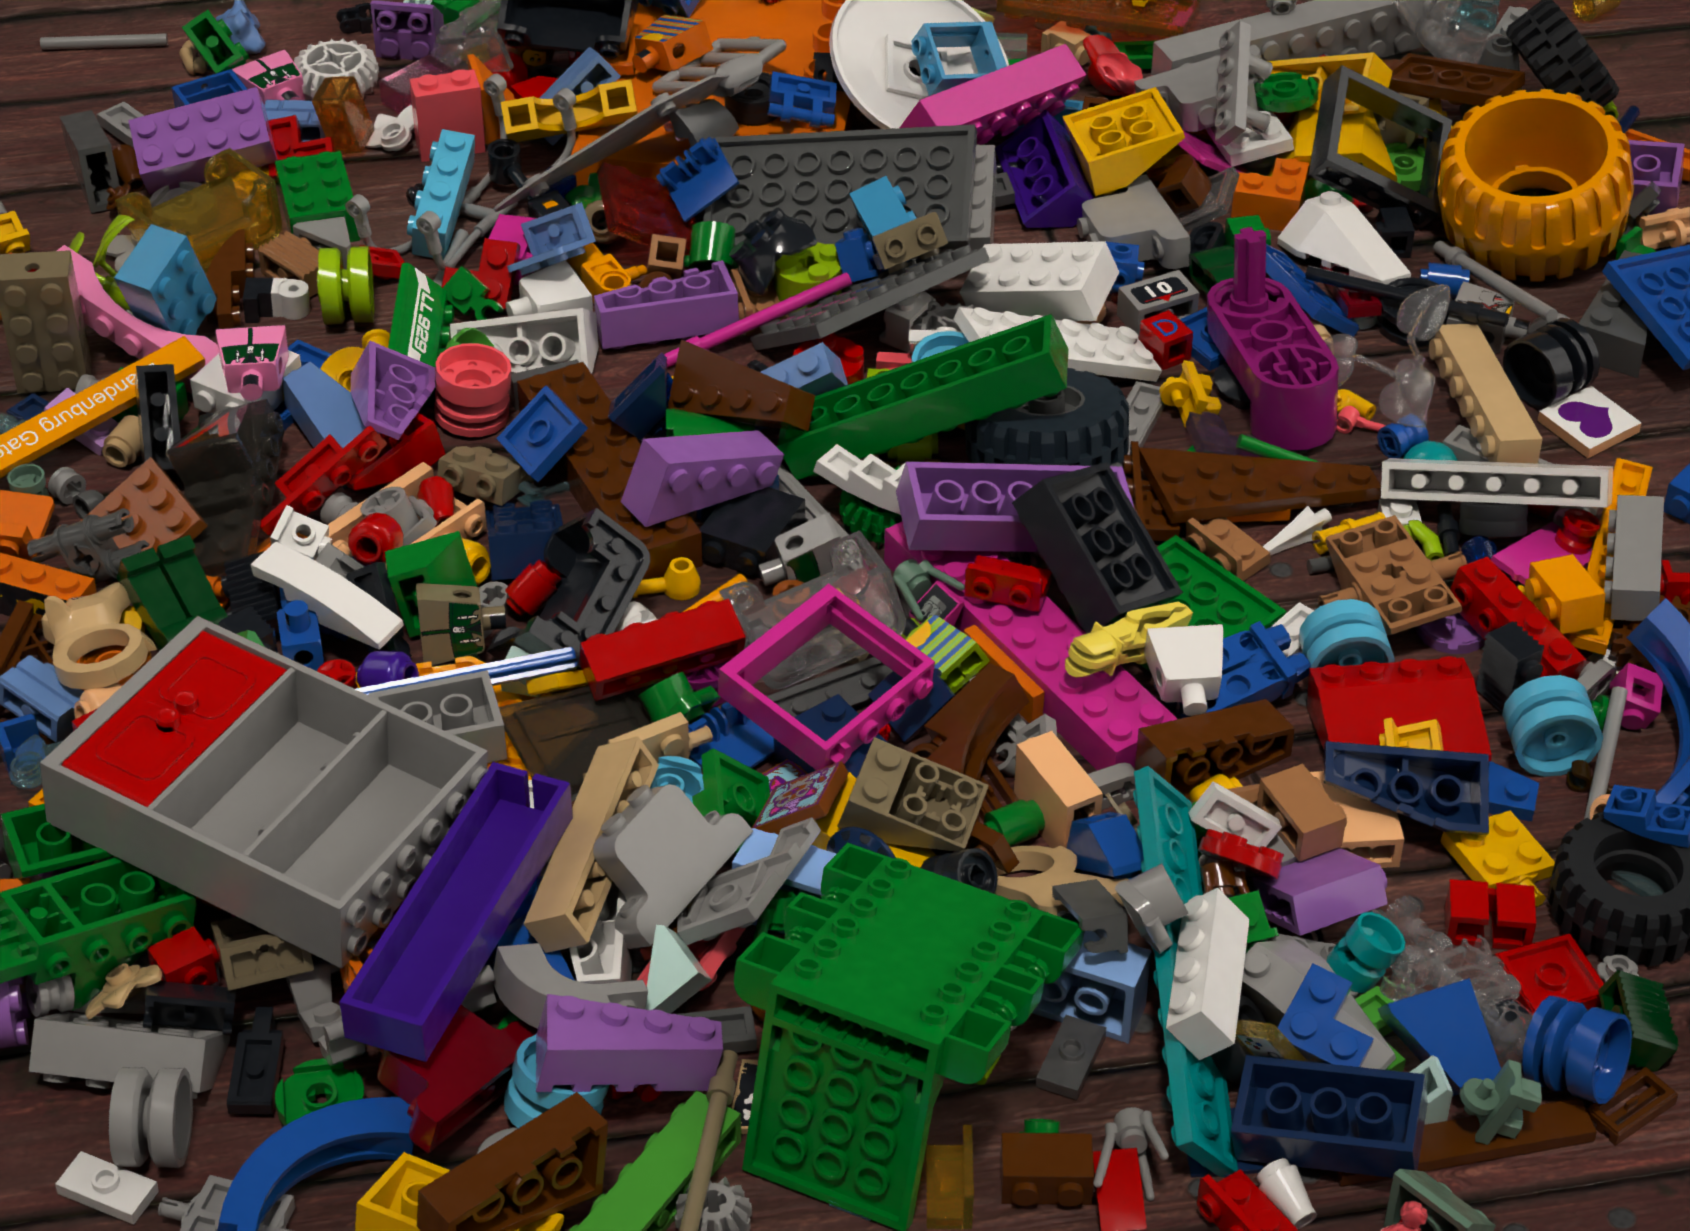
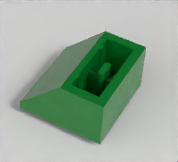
(429, 562)

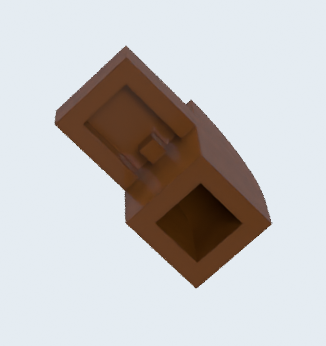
(1181, 183)

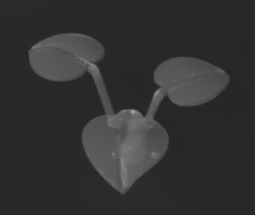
(1410, 395)

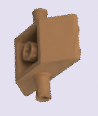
(1392, 574)

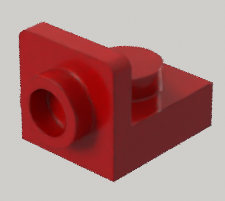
(385, 263)

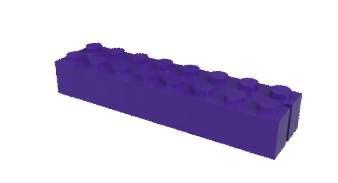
(456, 913)

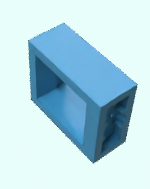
(976, 35)

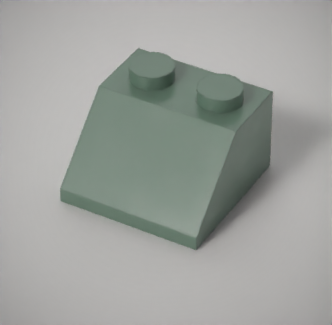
(1443, 1208)

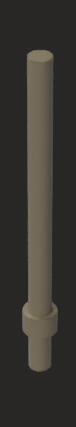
(719, 1094)

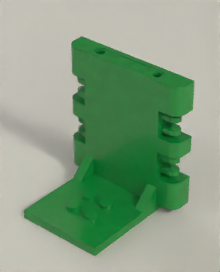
(870, 1013)

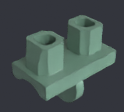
(1498, 1101)

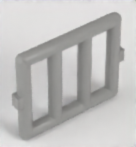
(671, 81)

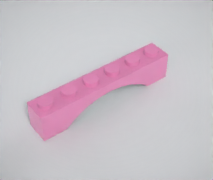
(121, 327)

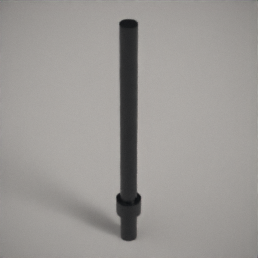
(1470, 311)

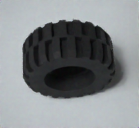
(1561, 54)
(1609, 919)

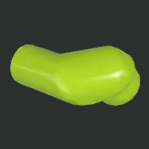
(1426, 537)

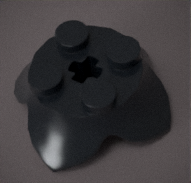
(767, 244)

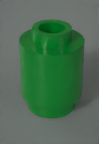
(1016, 821)

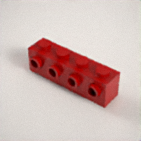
(1494, 600)
(661, 648)

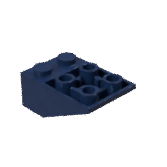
(519, 535)

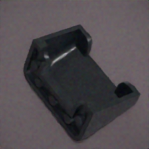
(568, 24)
(598, 575)

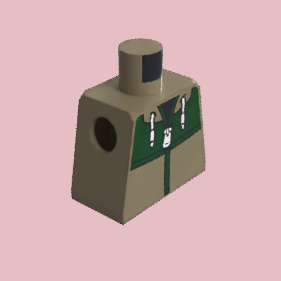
(454, 621)

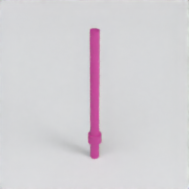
(765, 315)

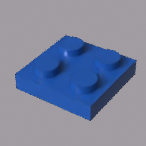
(542, 433)

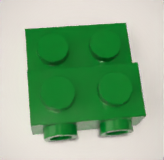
(731, 788)

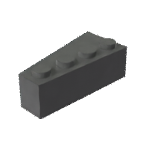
(1616, 329)

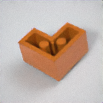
(1274, 197)

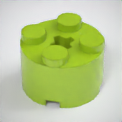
(806, 270)

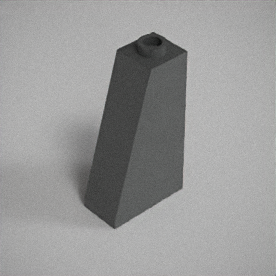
(90, 157)

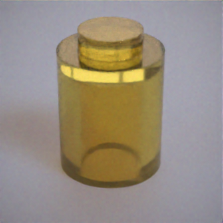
(1591, 9)

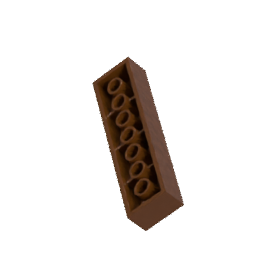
(602, 464)

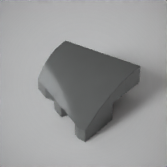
(703, 121)

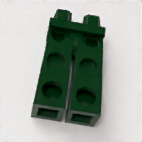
(169, 589)

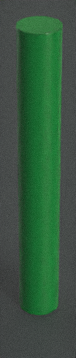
(1267, 450)

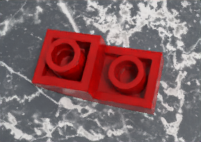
(1121, 1193)

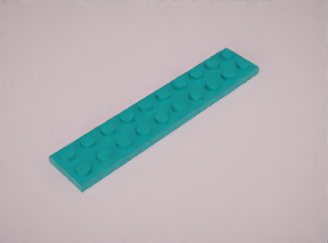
(1196, 1086)

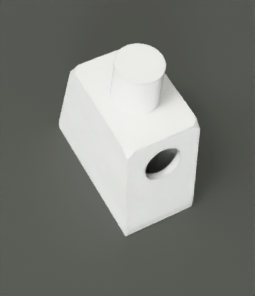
(550, 290)
(1186, 664)

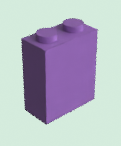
(1322, 891)

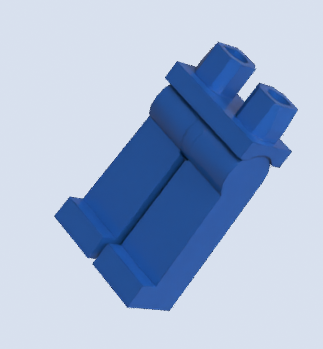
(1255, 669)

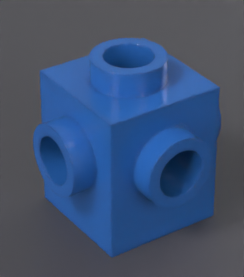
(1127, 263)

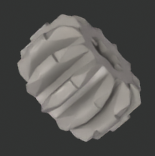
(723, 1208)

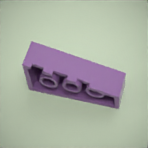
(697, 472)
(623, 1047)

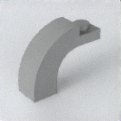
(526, 978)

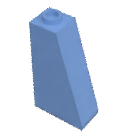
(321, 406)

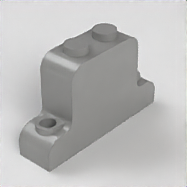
(1192, 91)
(1140, 219)
(663, 856)

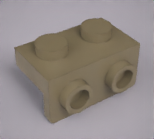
(912, 239)

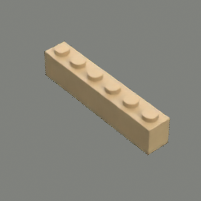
(1485, 395)
(574, 881)

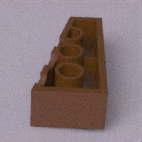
(1216, 742)

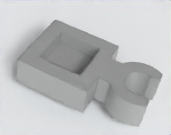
(1035, 728)

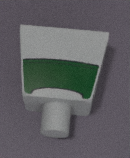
(802, 552)

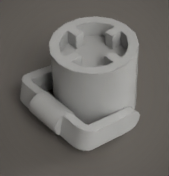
(404, 510)
(1152, 905)

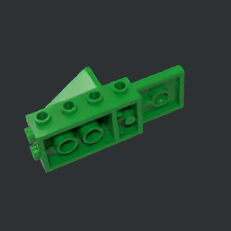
(88, 924)

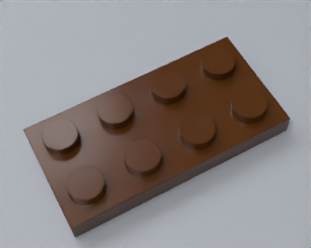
(1452, 79)

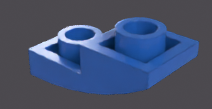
(1639, 813)

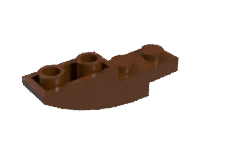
(228, 278)

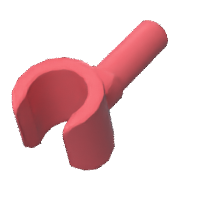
(1350, 417)

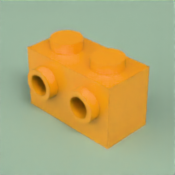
(1566, 594)

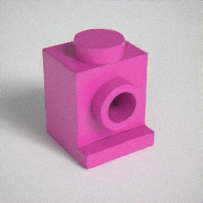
(1641, 704)

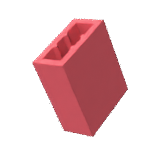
(446, 103)

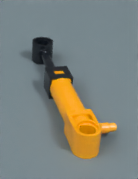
(597, 271)

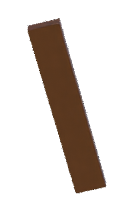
(1454, 1142)

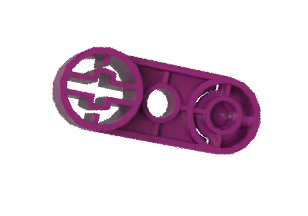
(1273, 352)

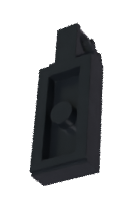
(256, 1066)

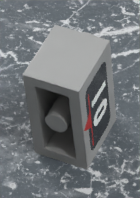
(1154, 296)

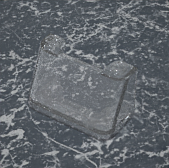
(857, 574)

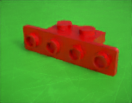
(322, 473)

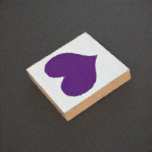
(1589, 421)

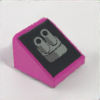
(941, 602)

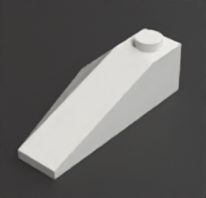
(1341, 237)
(541, 338)

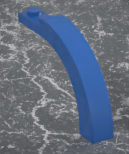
(1666, 644)
(310, 1144)

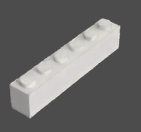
(1497, 482)

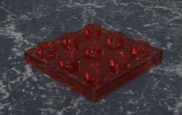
(640, 207)

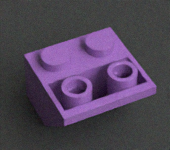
(404, 29)

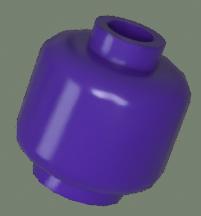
(385, 667)

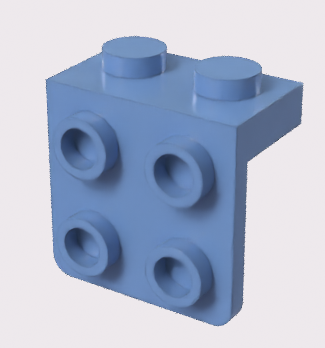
(555, 238)

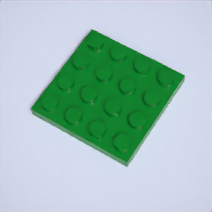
(1214, 592)

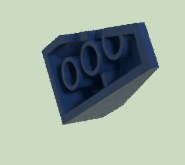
(1423, 784)

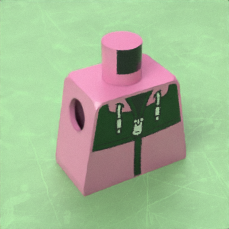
(274, 77)
(253, 359)

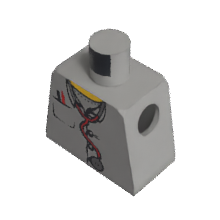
(1492, 300)

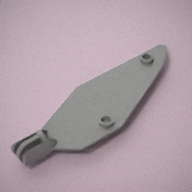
(728, 81)

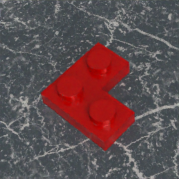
(288, 142)
(493, 270)

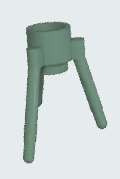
(914, 581)

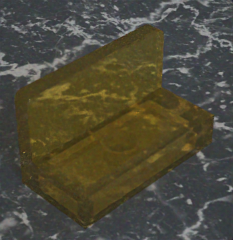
(950, 1184)

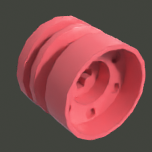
(472, 390)

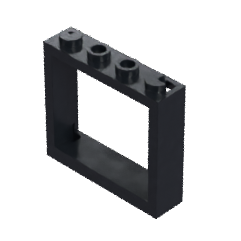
(1359, 180)

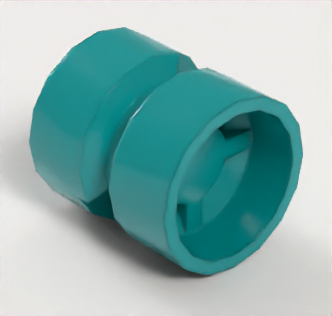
(1366, 951)

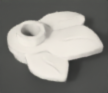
(392, 132)

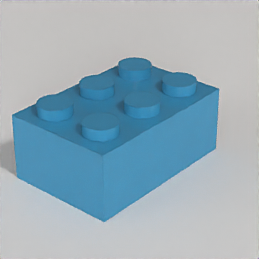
(166, 282)

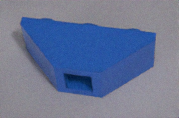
(1106, 846)

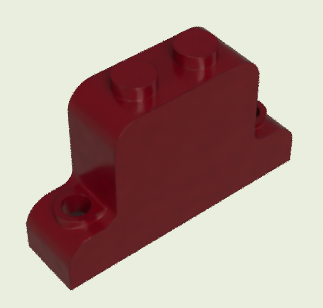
(459, 1078)

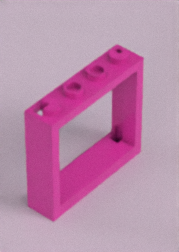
(791, 633)

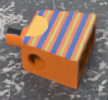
(671, 43)

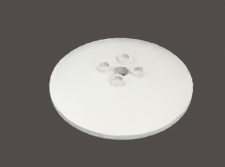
(874, 53)

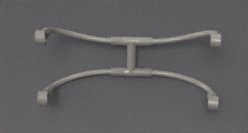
(430, 222)

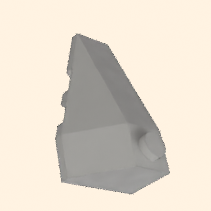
(1273, 977)

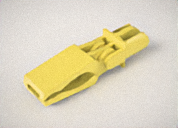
(1122, 640)

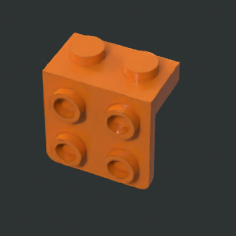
(22, 520)

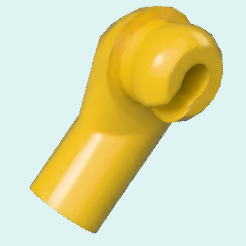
(1348, 398)

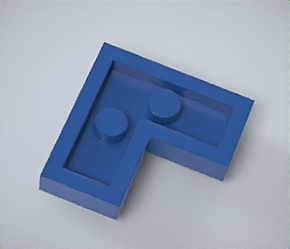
(1312, 1022)

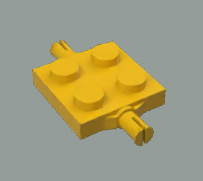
(1503, 855)

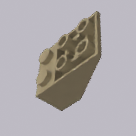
(913, 800)

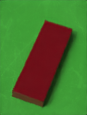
(1354, 303)

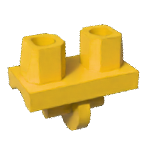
(1189, 392)

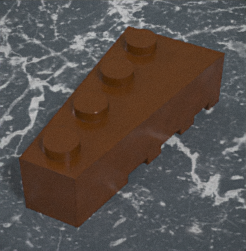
(734, 392)
(522, 1176)

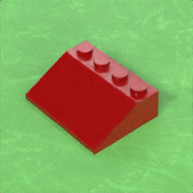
(1354, 700)

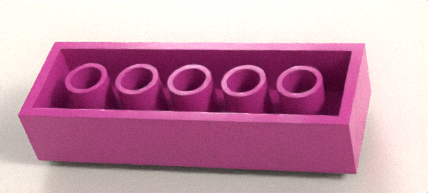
(1004, 97)

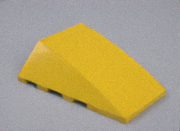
(1358, 141)

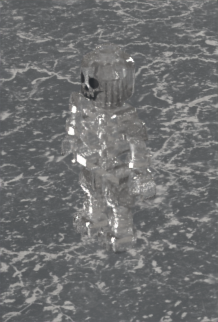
(1436, 960)

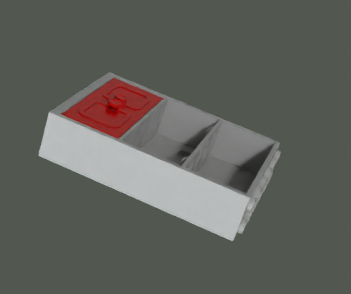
(263, 789)

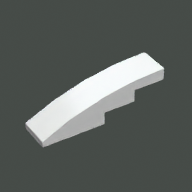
(866, 478)
(333, 598)

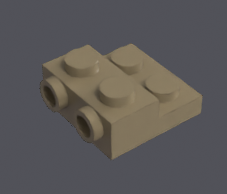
(482, 473)

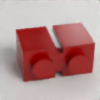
(1510, 909)

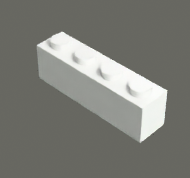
(1208, 974)

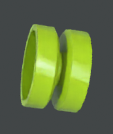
(345, 285)

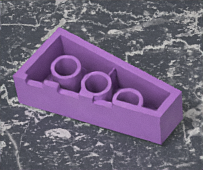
(667, 308)

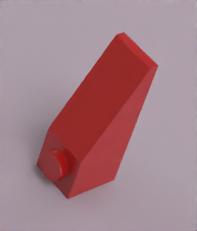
(416, 445)

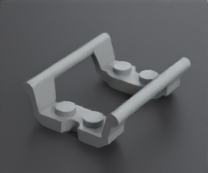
(323, 1017)

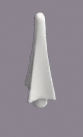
(1299, 530)

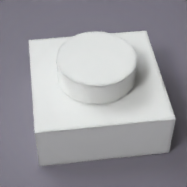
(1401, 508)

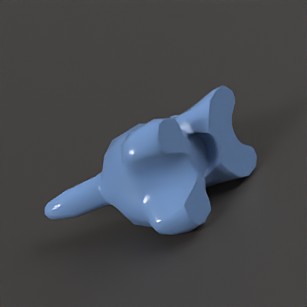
(243, 27)

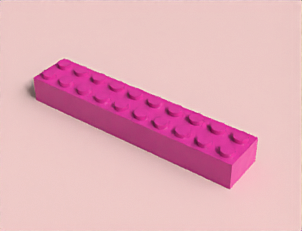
(1091, 712)

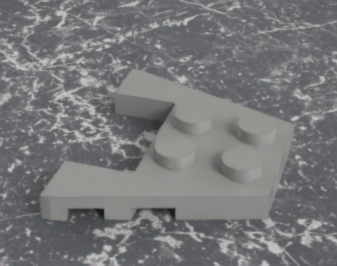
(744, 892)

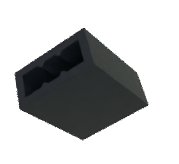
(744, 529)

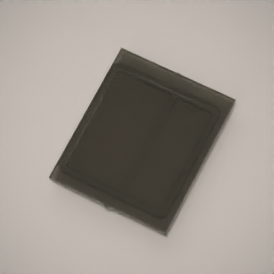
(563, 729)

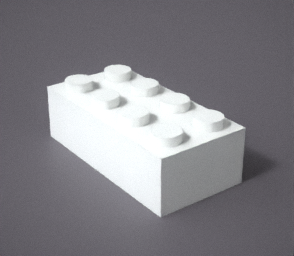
(1043, 279)

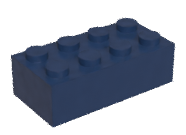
(1329, 1116)

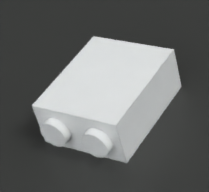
(211, 392)

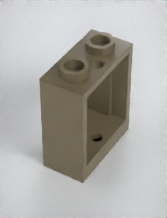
(254, 955)

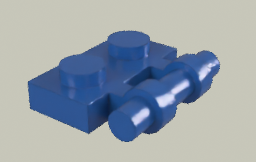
(804, 93)

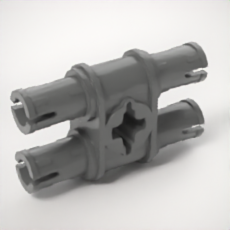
(89, 545)

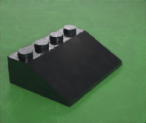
(1095, 545)

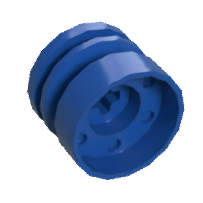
(1577, 1049)

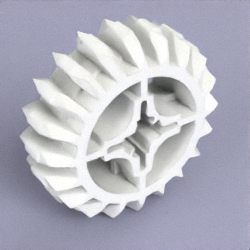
(337, 60)

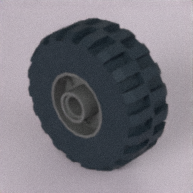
(1075, 427)

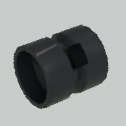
(966, 866)

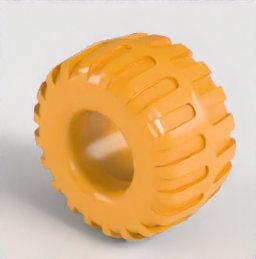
(1536, 144)

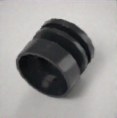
(1551, 362)

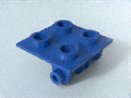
(698, 178)
(733, 736)

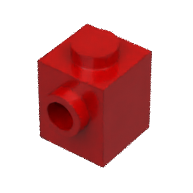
(185, 958)

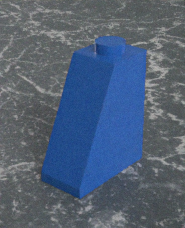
(1449, 1026)

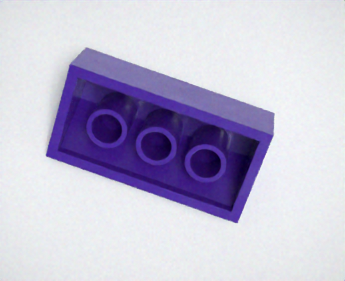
(1048, 175)

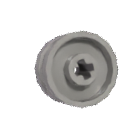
(150, 1117)

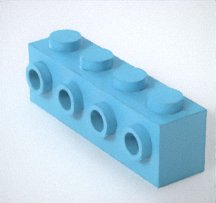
(443, 187)

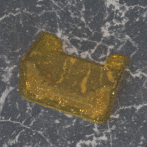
(231, 199)

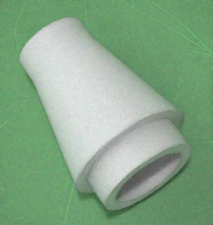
(1287, 1192)

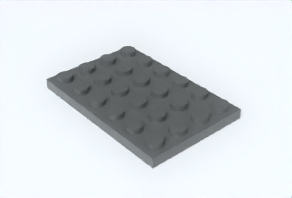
(867, 298)

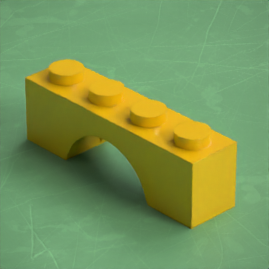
(597, 108)

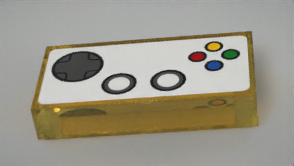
(1266, 1041)

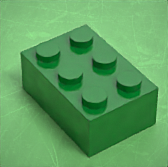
(315, 189)

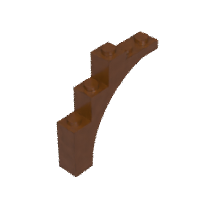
(966, 734)

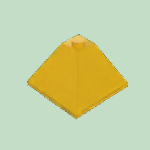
(1122, 138)

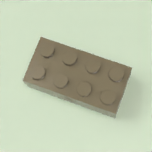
(43, 321)

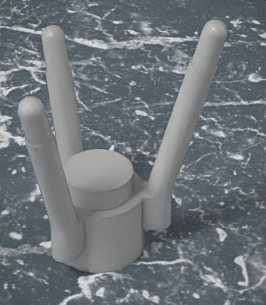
(1131, 1130)

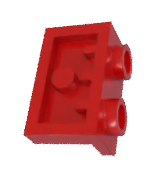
(1007, 583)
(1239, 1205)

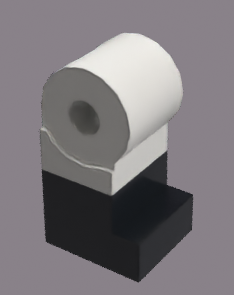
(275, 299)

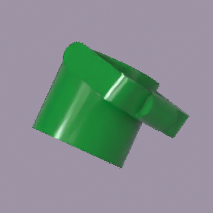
(709, 244)
(677, 696)

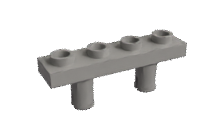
(1234, 70)

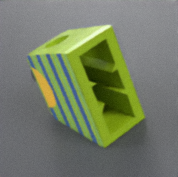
(950, 648)

